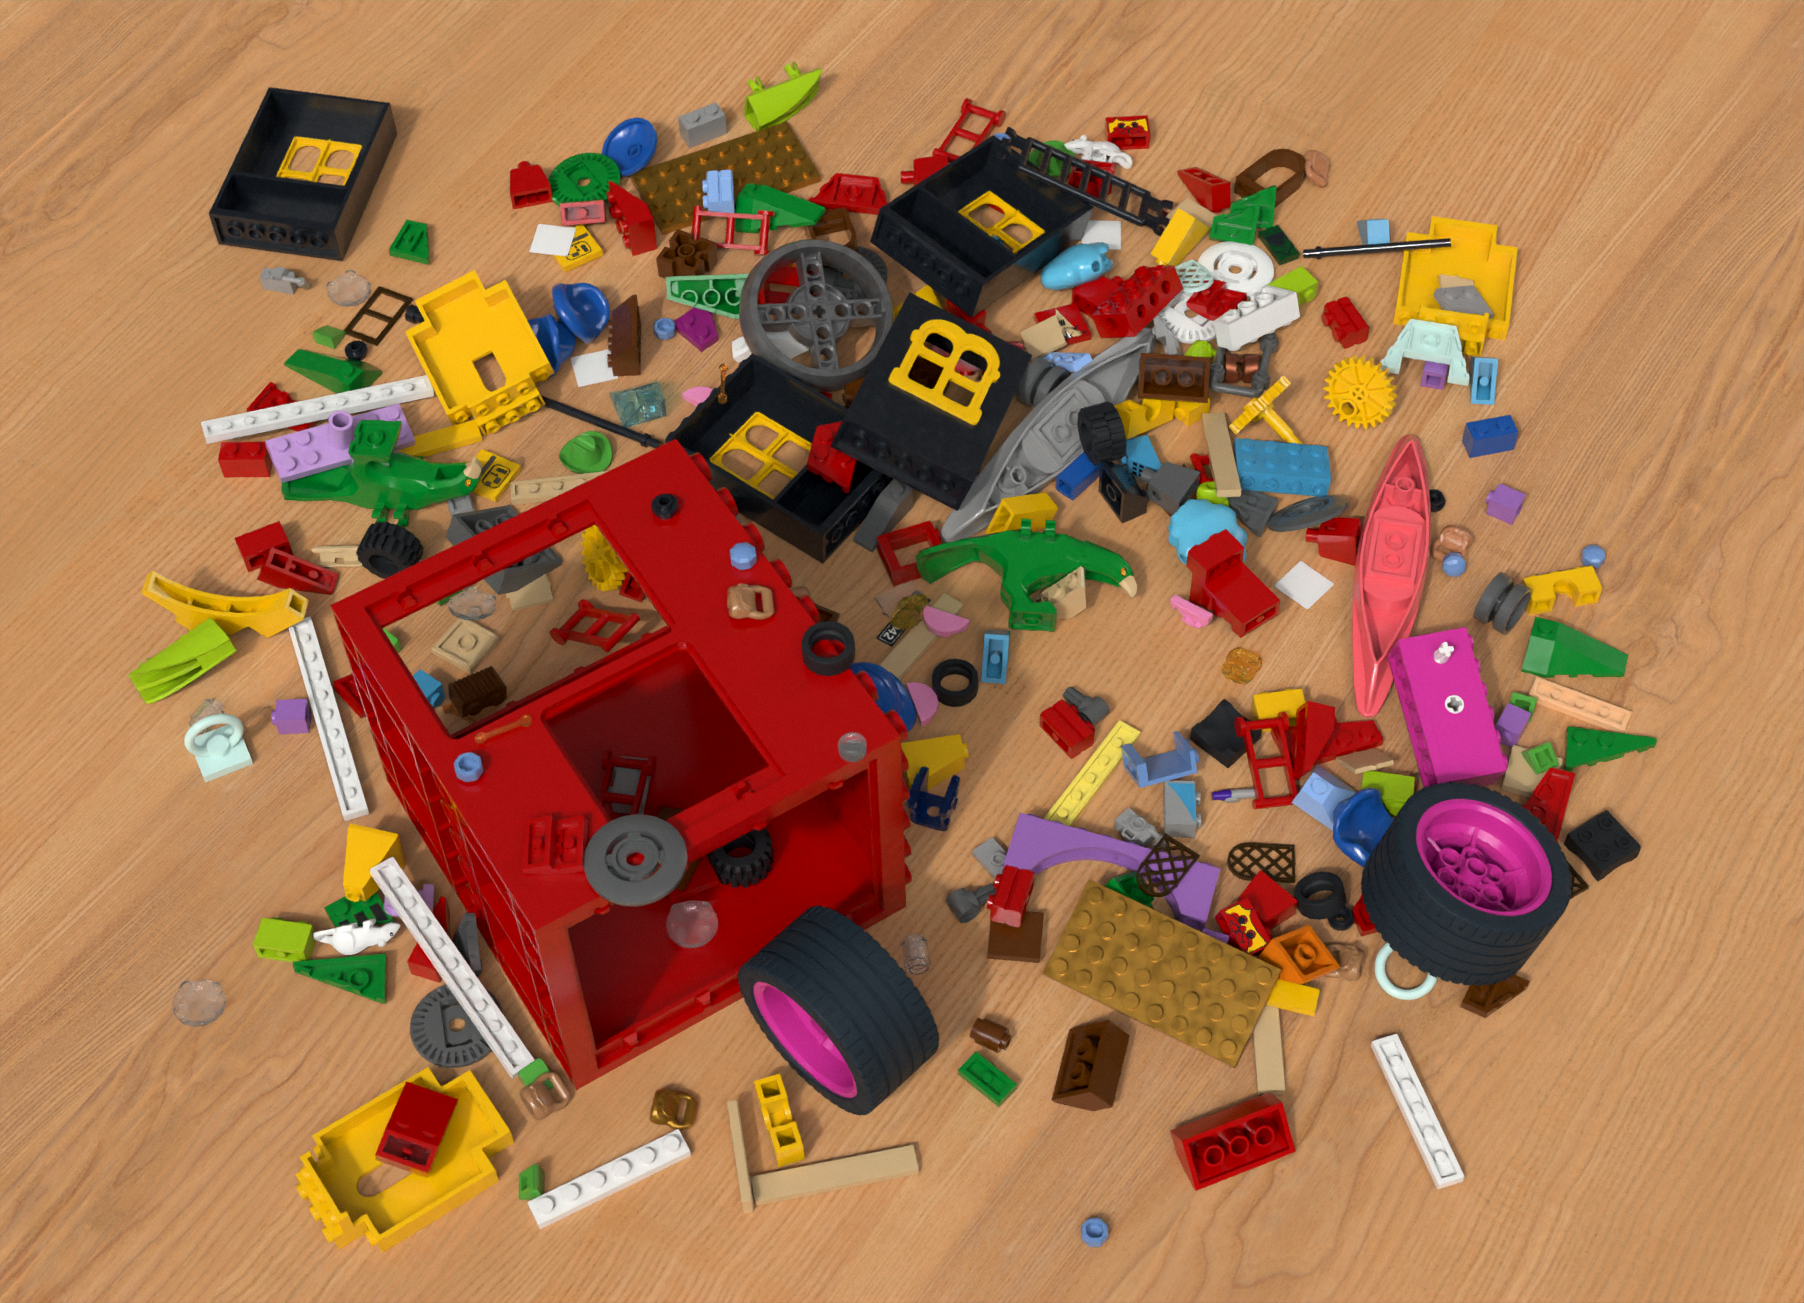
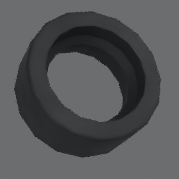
(824, 631)
(952, 667)
(1321, 908)

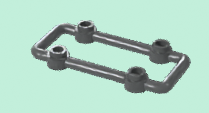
(1260, 379)

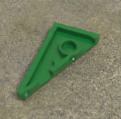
(1596, 746)
(355, 974)

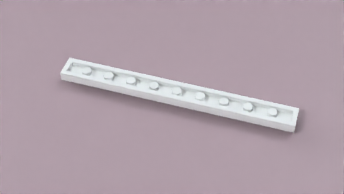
(316, 409)
(328, 720)
(452, 966)

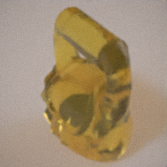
(909, 611)
(1241, 670)

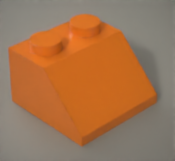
(1299, 956)

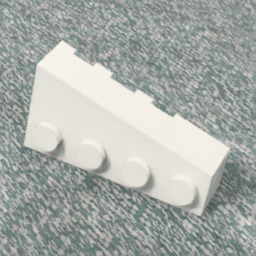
(1256, 317)

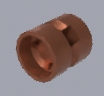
(1248, 364)

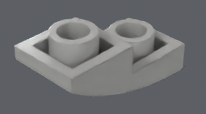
(1166, 337)

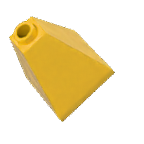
(364, 850)

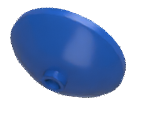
(631, 145)

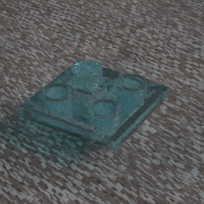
(639, 403)

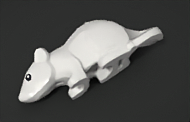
(1099, 151)
(352, 939)

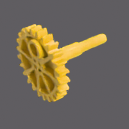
(1362, 386)
(1263, 408)
(601, 561)

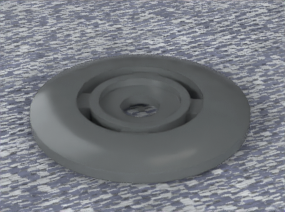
(847, 286)
(1307, 513)
(623, 883)
(432, 1034)

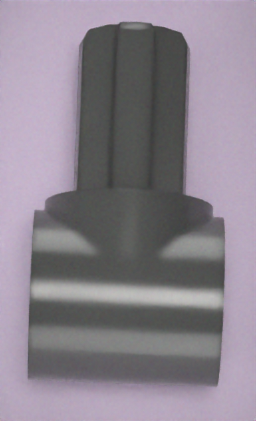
(1089, 708)
(967, 904)

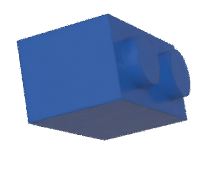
(1490, 436)

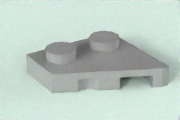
(1462, 299)

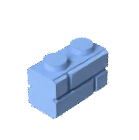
(719, 191)

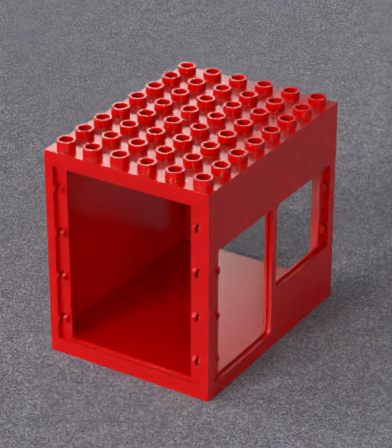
(736, 743)

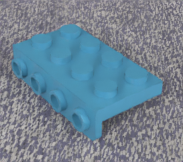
(1282, 467)

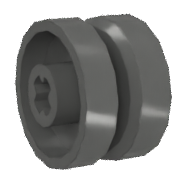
(1039, 381)
(1502, 603)

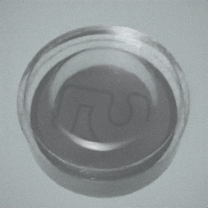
(852, 747)

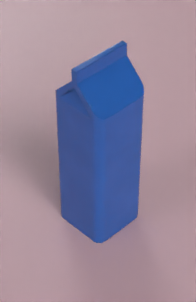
(1077, 477)

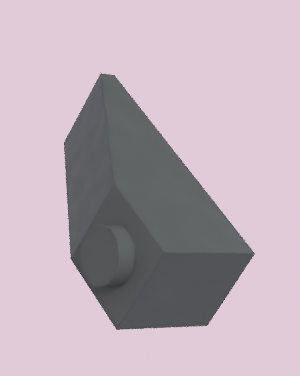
(885, 514)

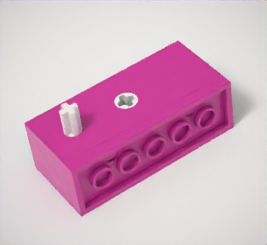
(1447, 709)

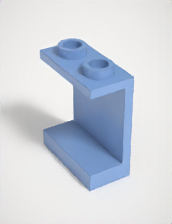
(1162, 766)

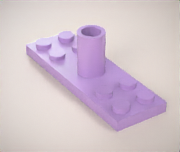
(328, 444)

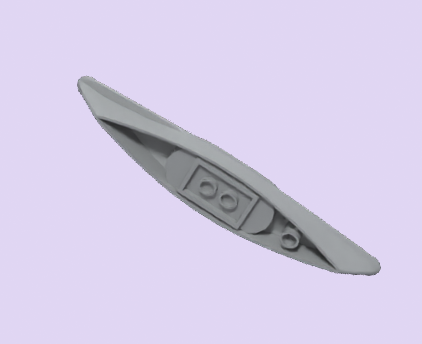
(1048, 435)

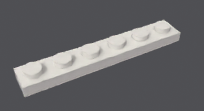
(1417, 1111)
(609, 1179)

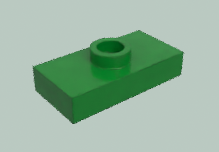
(987, 1079)

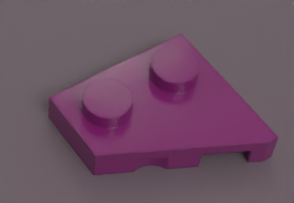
(697, 328)

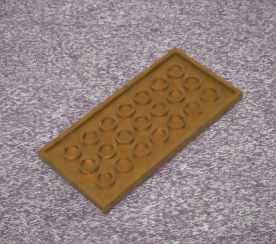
(762, 158)
(1162, 973)

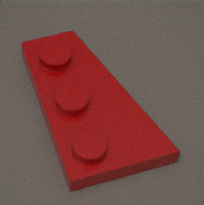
(273, 397)
(1551, 799)

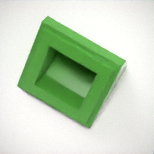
(1524, 702)
(531, 1183)

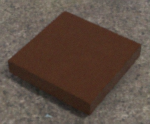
(1017, 943)

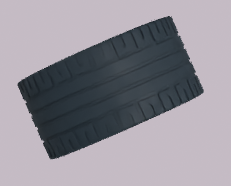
(1465, 883)
(839, 1009)

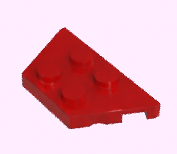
(853, 192)
(829, 462)

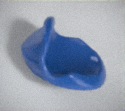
(581, 309)
(554, 340)
(890, 692)
(1360, 824)

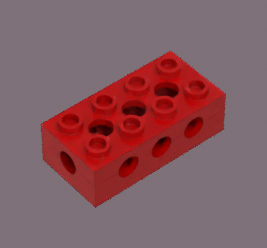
(1137, 301)

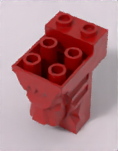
(1228, 586)

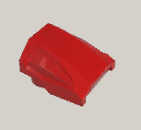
(1094, 183)

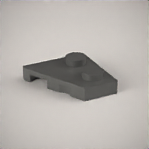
(1253, 509)
(467, 942)

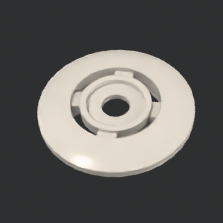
(1246, 257)
(1185, 328)

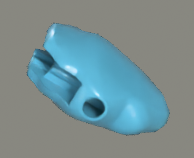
(1076, 266)
(1198, 521)

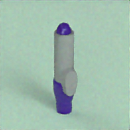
(1234, 795)

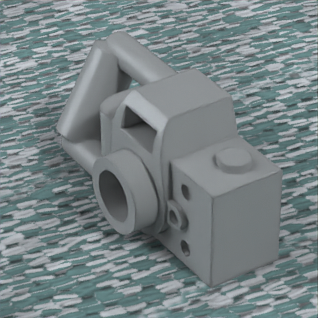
(282, 280)
(1136, 829)

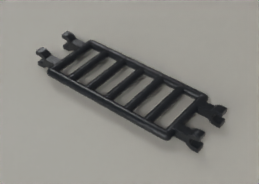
(1147, 201)

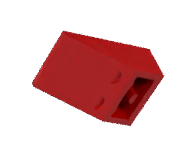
(632, 220)
(416, 1129)

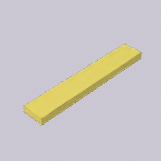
(1093, 775)

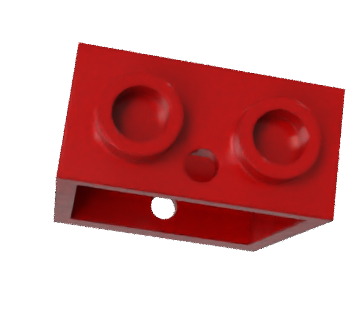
(784, 276)
(900, 539)

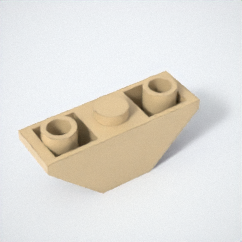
(1066, 595)

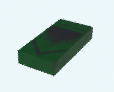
(1278, 245)

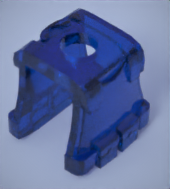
(921, 801)

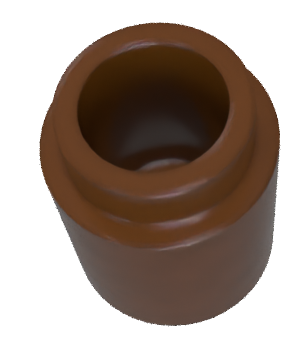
(990, 1035)

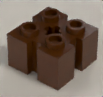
(686, 256)

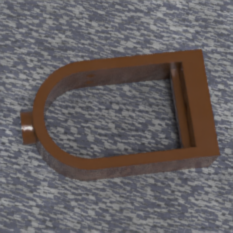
(1286, 158)
(836, 221)

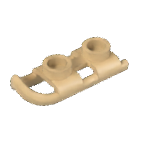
(329, 553)

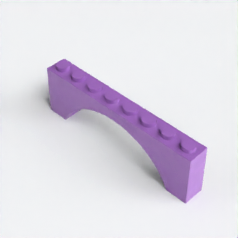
(1046, 843)

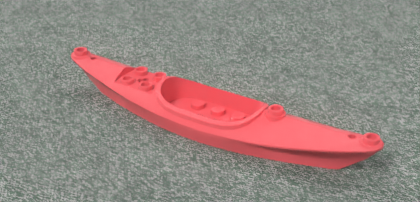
(1389, 570)

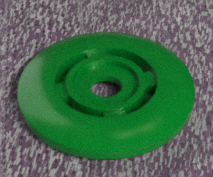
(593, 166)

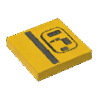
(582, 250)
(496, 475)

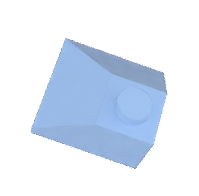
(1321, 795)

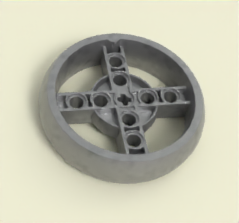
(810, 256)

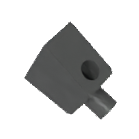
(1170, 485)

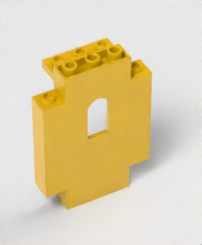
(1471, 257)
(464, 326)
(348, 1154)

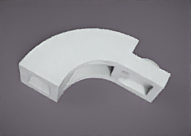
(781, 339)

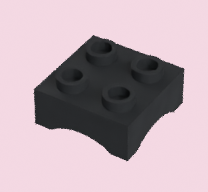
(1218, 735)
(1602, 845)

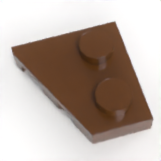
(1489, 998)

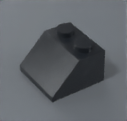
(1121, 491)

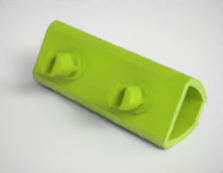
(781, 101)
(182, 662)

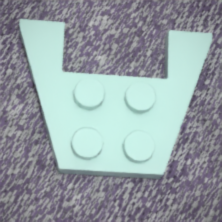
(1430, 343)

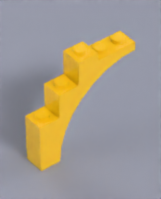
(192, 607)

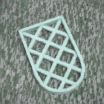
(1200, 286)

